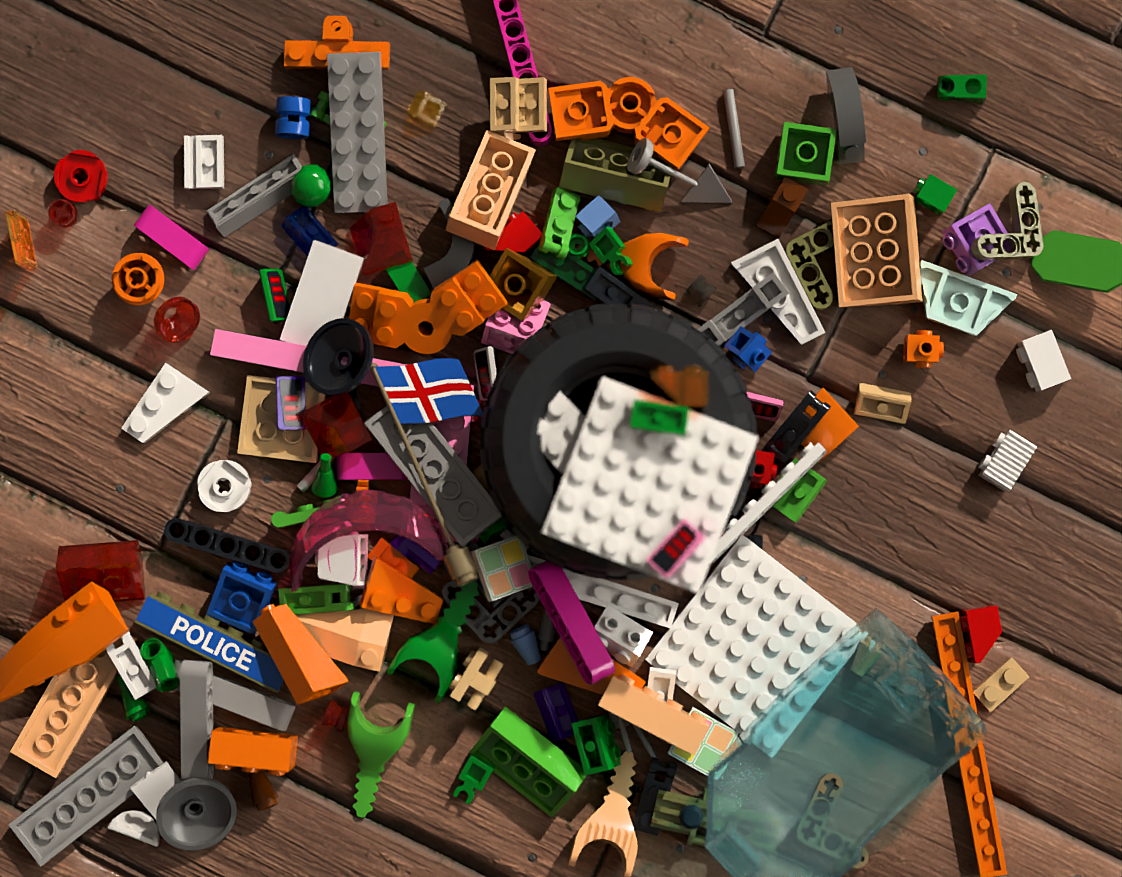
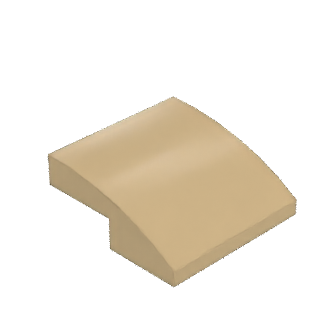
(518, 104)

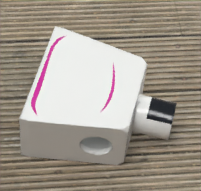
(343, 560)

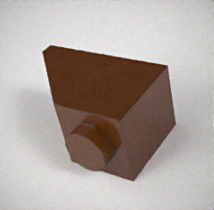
(782, 207)

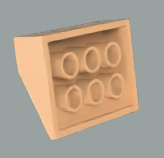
(876, 251)

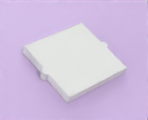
(154, 786)

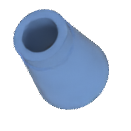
(525, 643)

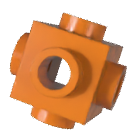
(913, 353)

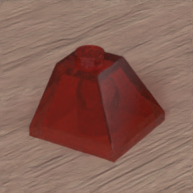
(381, 239)
(335, 425)

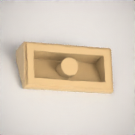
(882, 403)

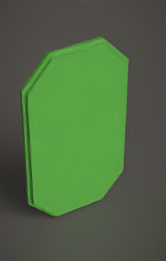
(1079, 261)

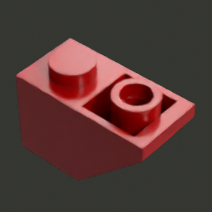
(518, 235)
(981, 629)

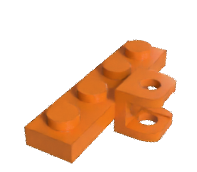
(313, 54)

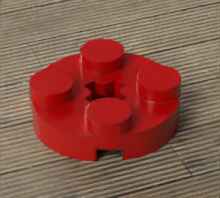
(72, 164)

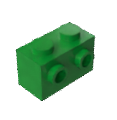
(596, 744)

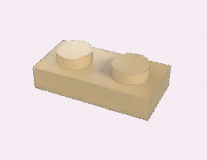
(1000, 684)

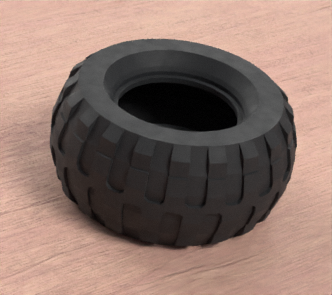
(565, 358)

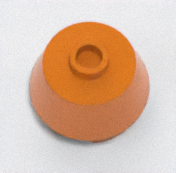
(138, 279)

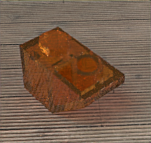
(685, 387)

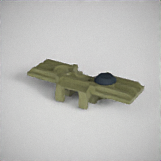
(681, 815)

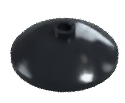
(328, 354)

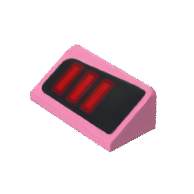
(765, 407)
(675, 548)

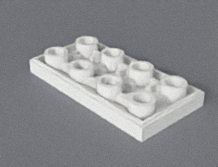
(321, 292)

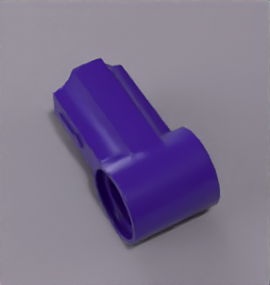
(416, 552)

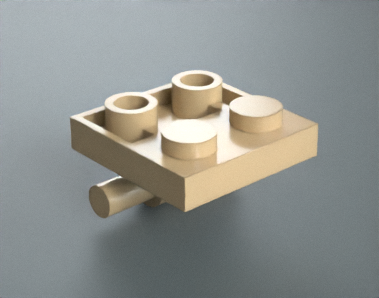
(472, 676)

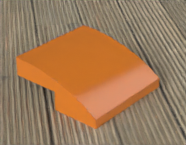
(832, 428)

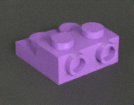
(962, 233)

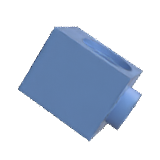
(596, 217)

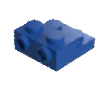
(241, 596)

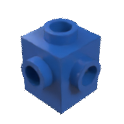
(748, 349)

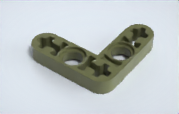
(1017, 239)
(811, 250)

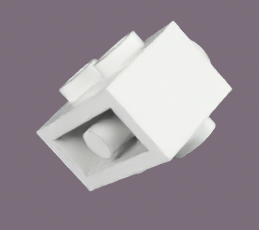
(621, 635)

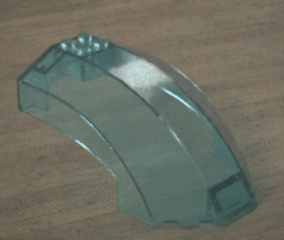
(860, 711)

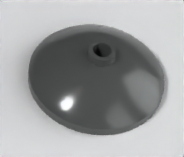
(198, 825)

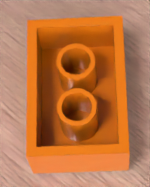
(253, 750)

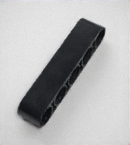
(216, 540)

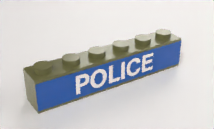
(210, 640)

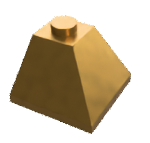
(521, 283)

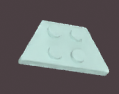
(960, 300)

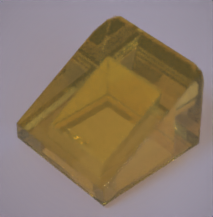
(427, 108)

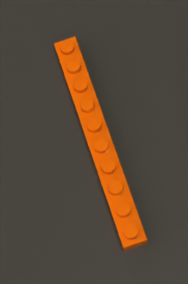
(973, 764)

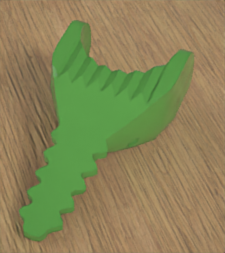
(374, 748)

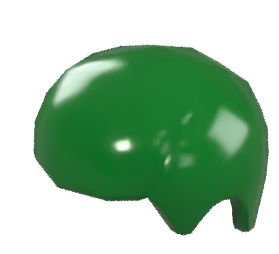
(310, 186)

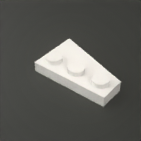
(162, 403)

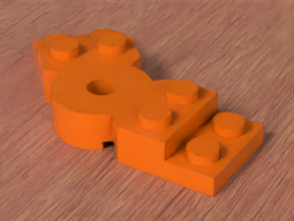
(594, 111)
(453, 309)

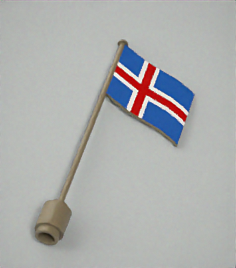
(426, 395)

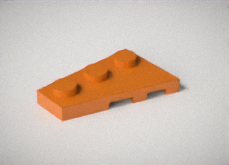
(396, 594)

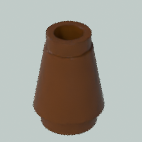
(262, 791)

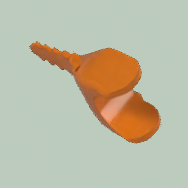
(642, 253)

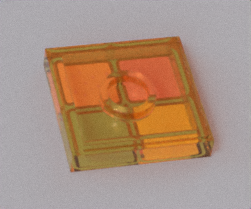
(21, 240)

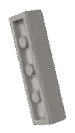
(255, 197)

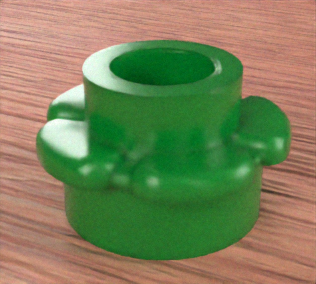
(584, 245)

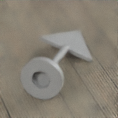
(705, 189)

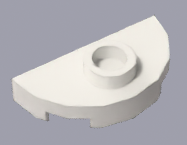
(137, 825)

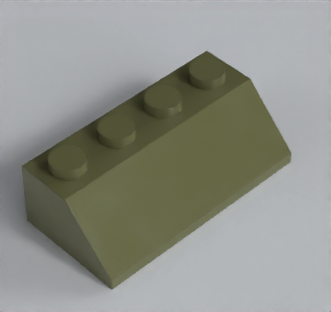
(601, 169)

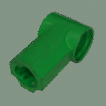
(160, 664)

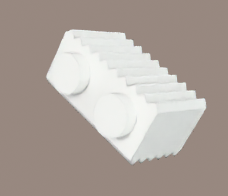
(1006, 460)

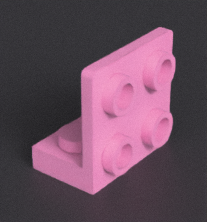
(507, 331)

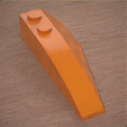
(61, 640)

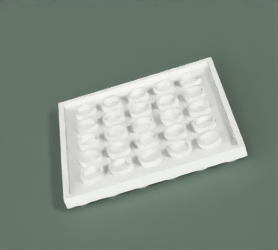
(638, 484)
(747, 635)

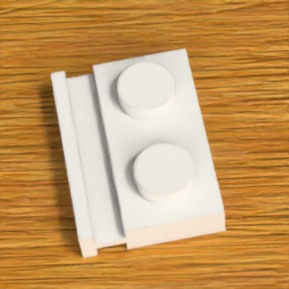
(204, 162)

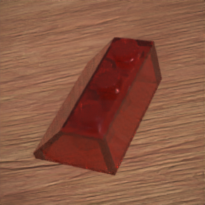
(109, 564)

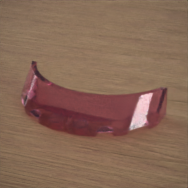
(364, 512)

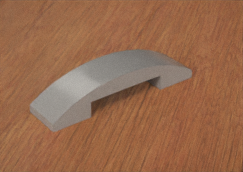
(745, 309)

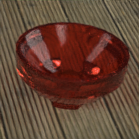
(181, 324)

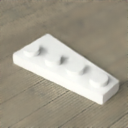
(795, 308)

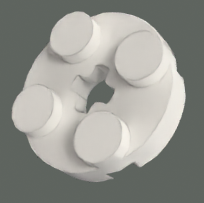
(239, 484)

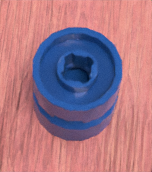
(292, 108)

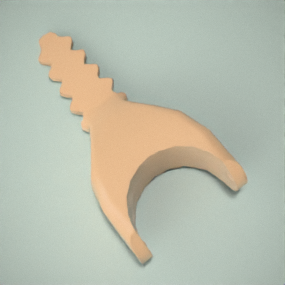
(612, 820)

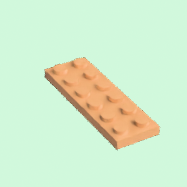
(65, 713)

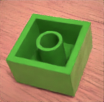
(805, 153)

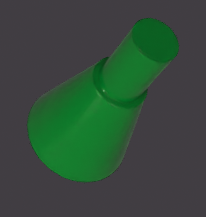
(324, 482)
(133, 708)

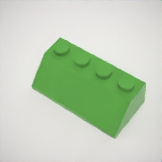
(529, 762)

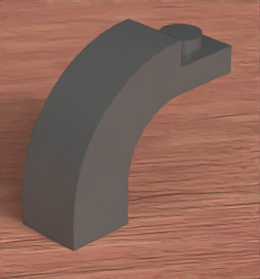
(848, 115)
(456, 259)

